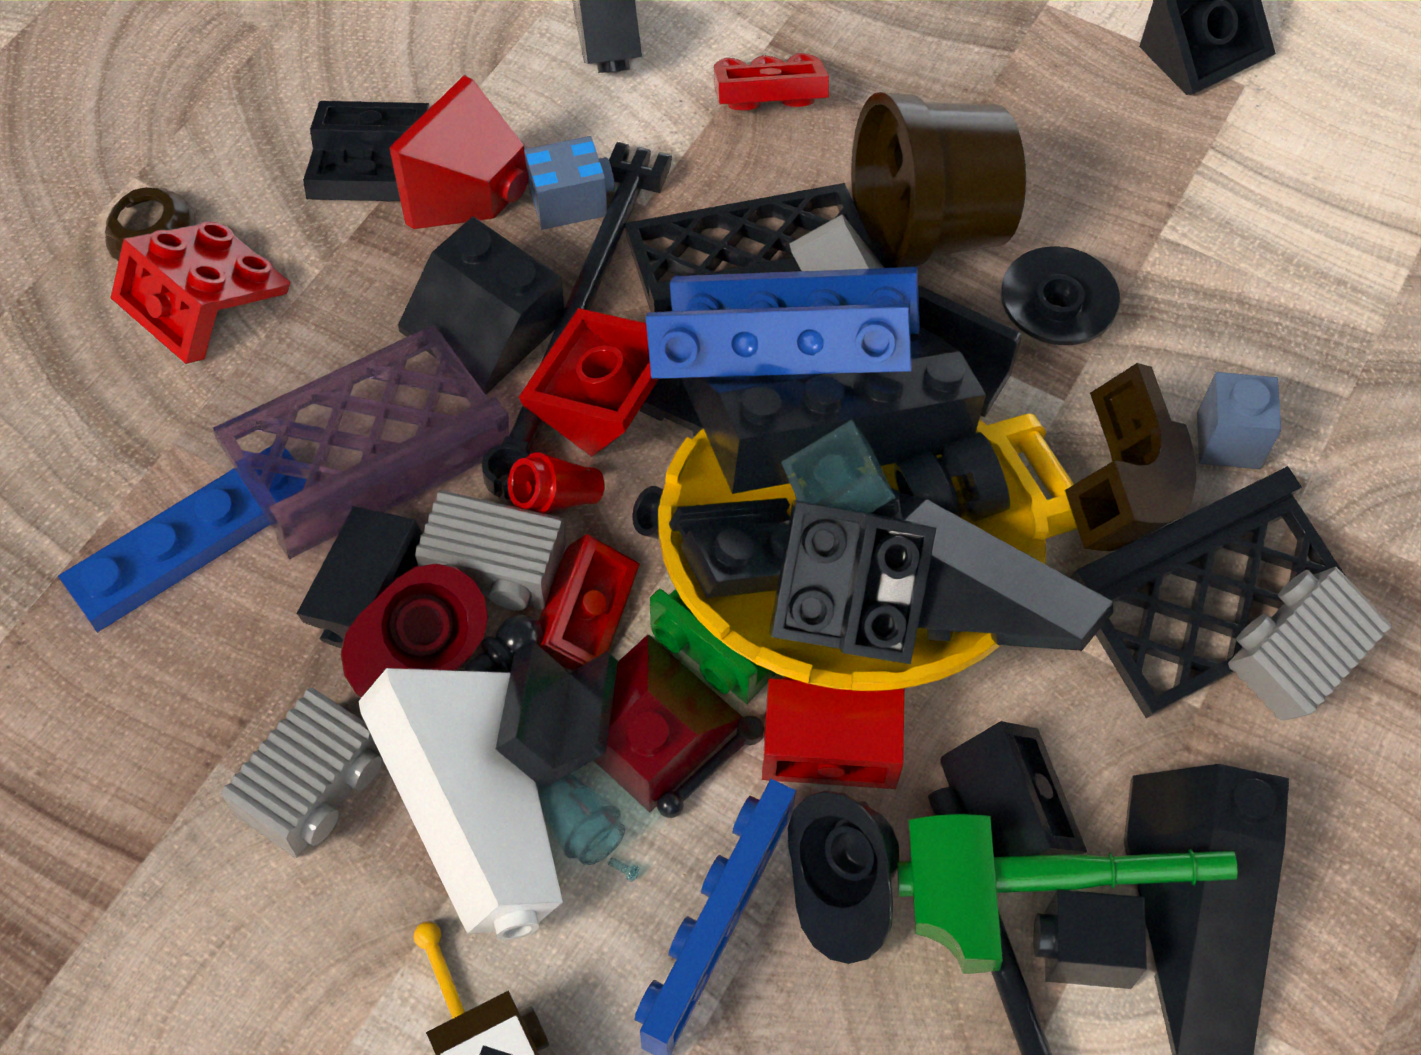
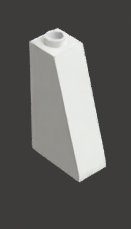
(465, 796)

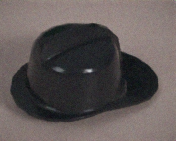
(842, 874)

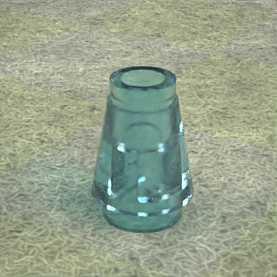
(581, 819)

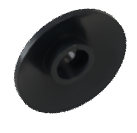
(1062, 278)

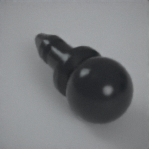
(510, 637)

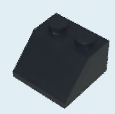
(485, 301)

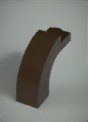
(1149, 470)

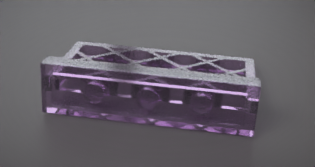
(381, 481)

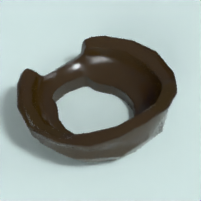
(175, 215)

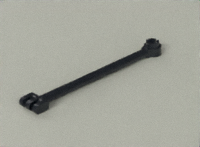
(631, 179)

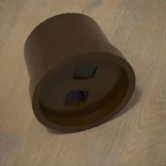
(936, 176)

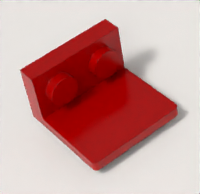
(184, 276)

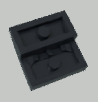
(353, 149)

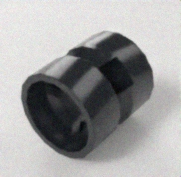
(976, 469)

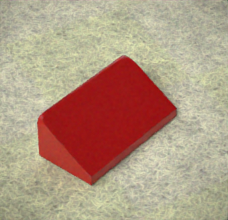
(586, 602)

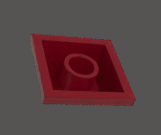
(661, 723)

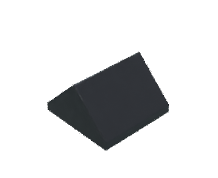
(1206, 39)

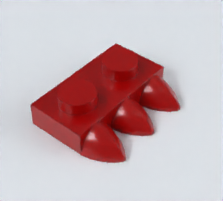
(770, 79)

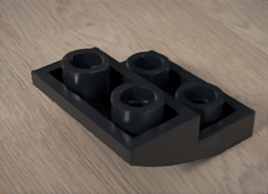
(852, 581)

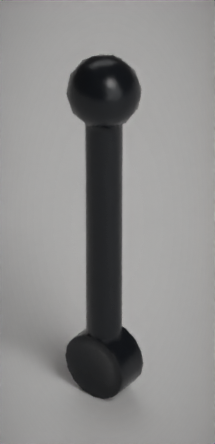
(748, 732)

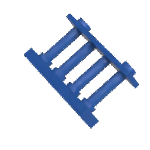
(786, 323)

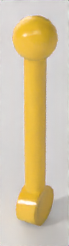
(427, 936)

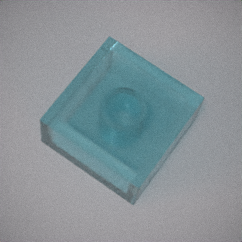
(839, 472)

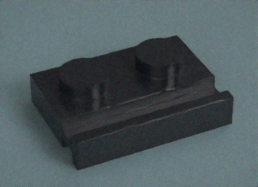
(734, 544)

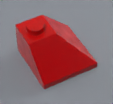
(458, 161)

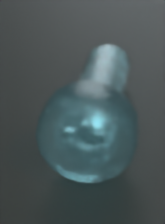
(631, 872)

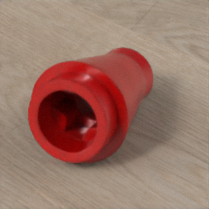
(552, 484)

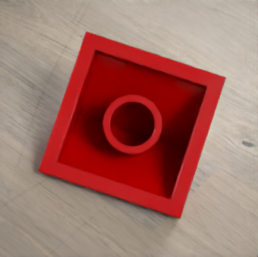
(592, 379)

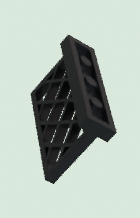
(741, 221)
(1171, 552)

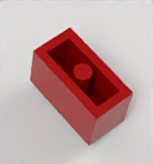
(833, 735)

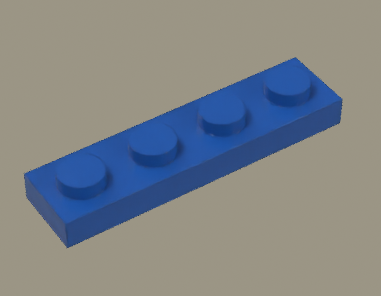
(171, 546)
(702, 941)

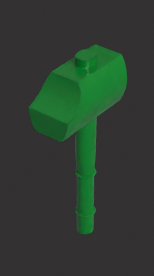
(958, 881)

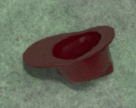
(420, 622)

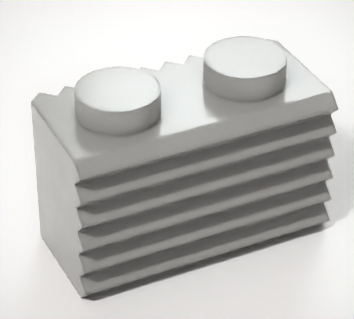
(499, 546)
(1307, 643)
(304, 773)

